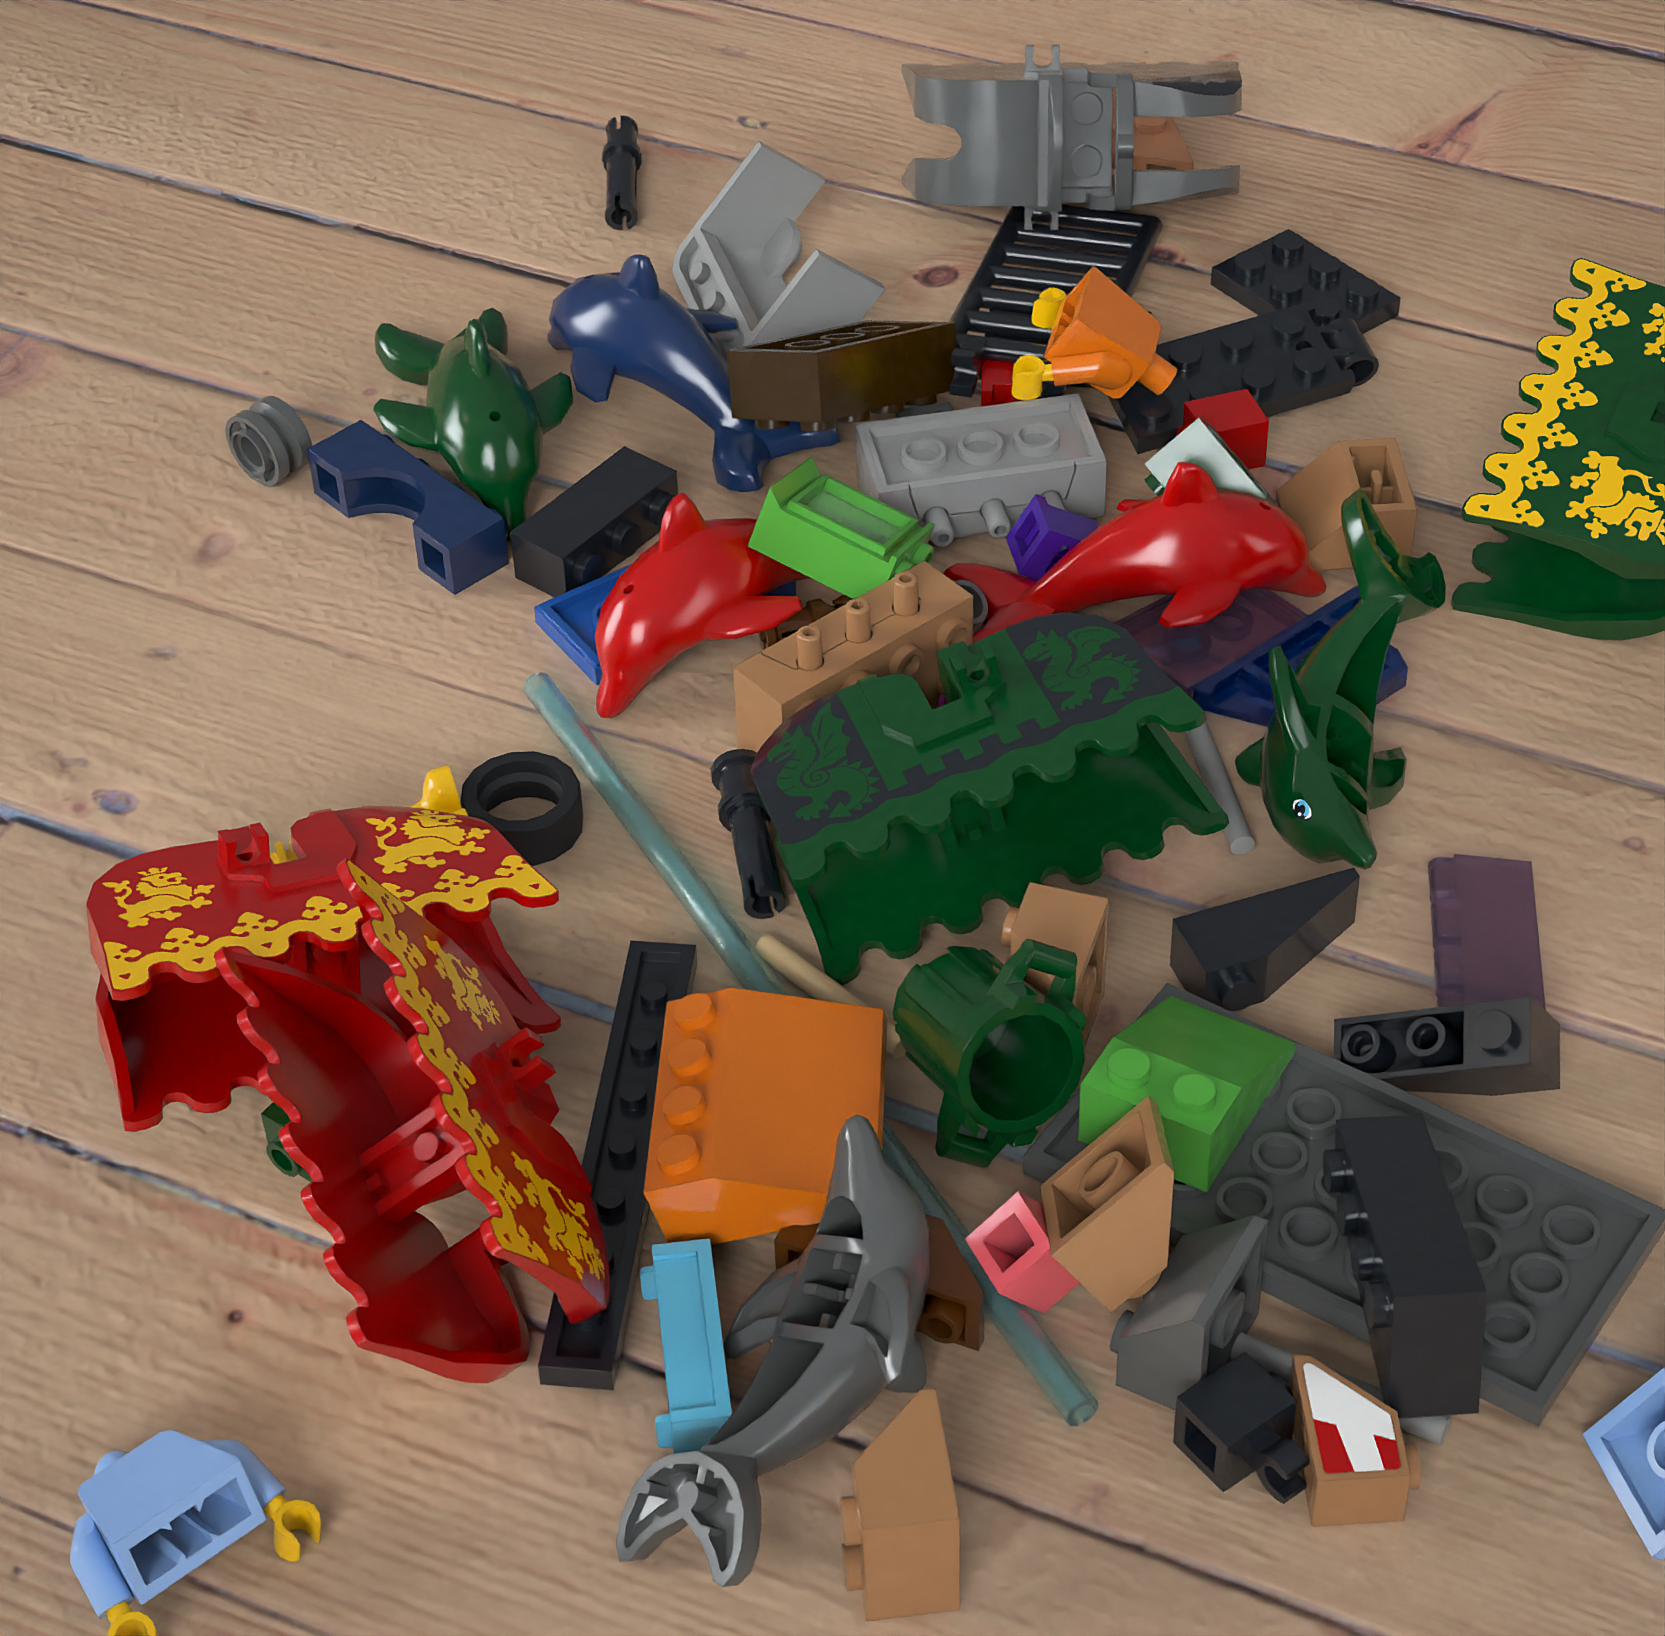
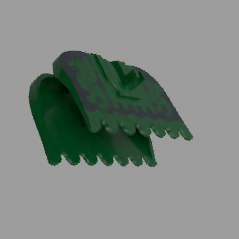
(1021, 776)

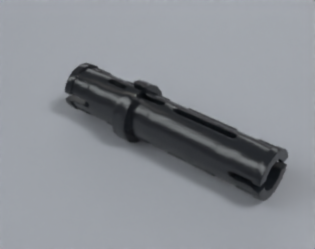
(621, 162)

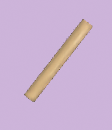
(816, 982)

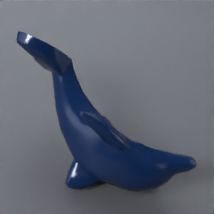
(643, 334)

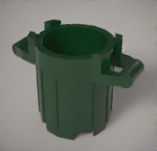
(993, 1043)

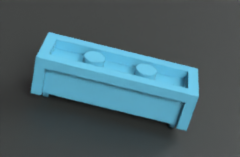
(690, 1343)

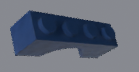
(369, 474)

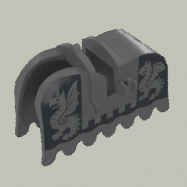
(1046, 132)

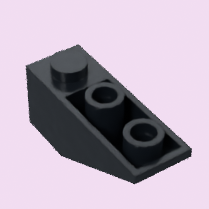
(1456, 1048)

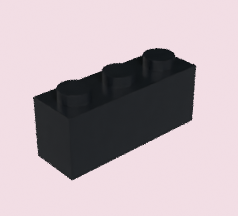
(593, 523)

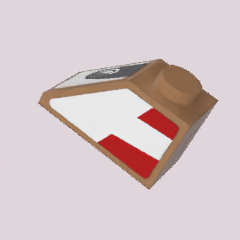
(1354, 1448)

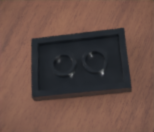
(1295, 271)

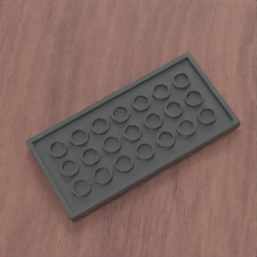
(1543, 1233)

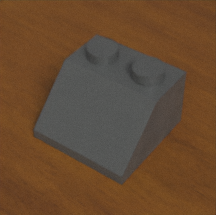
(1192, 1311)

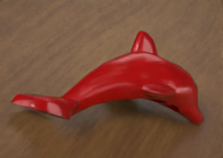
(1183, 543)
(682, 592)

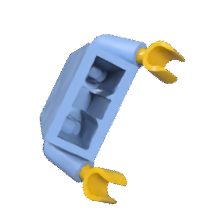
(169, 1512)

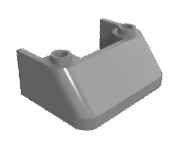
(745, 245)

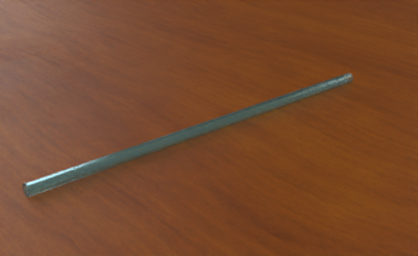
(1009, 1317)

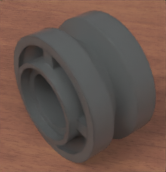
(268, 440)

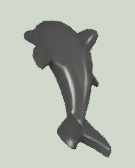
(839, 1337)

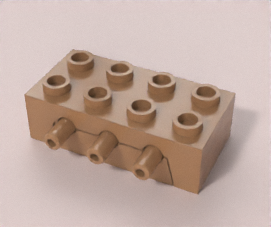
(877, 633)

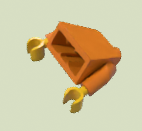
(1095, 340)

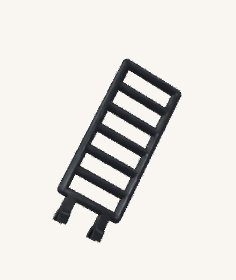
(973, 350)

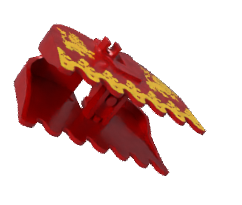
(166, 912)
(415, 1122)

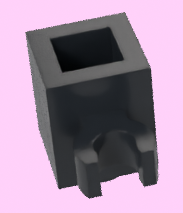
(1241, 1425)

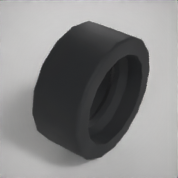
(524, 776)

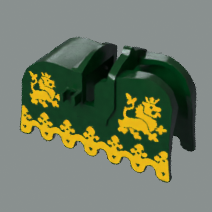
(1588, 474)

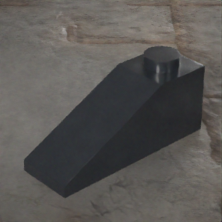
(1258, 943)

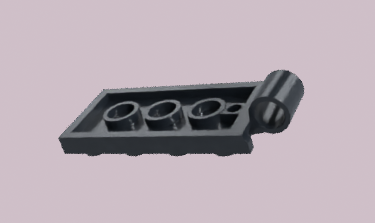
(1272, 355)

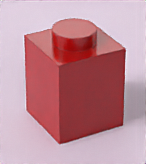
(1237, 422)

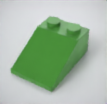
(1198, 1070)

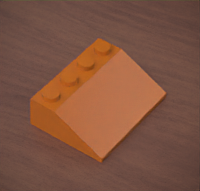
(756, 1108)

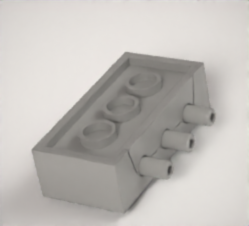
(984, 465)

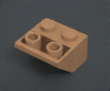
(1319, 489)

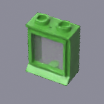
(837, 532)

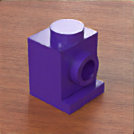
(1045, 536)

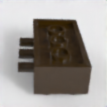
(841, 373)

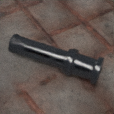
(748, 822)

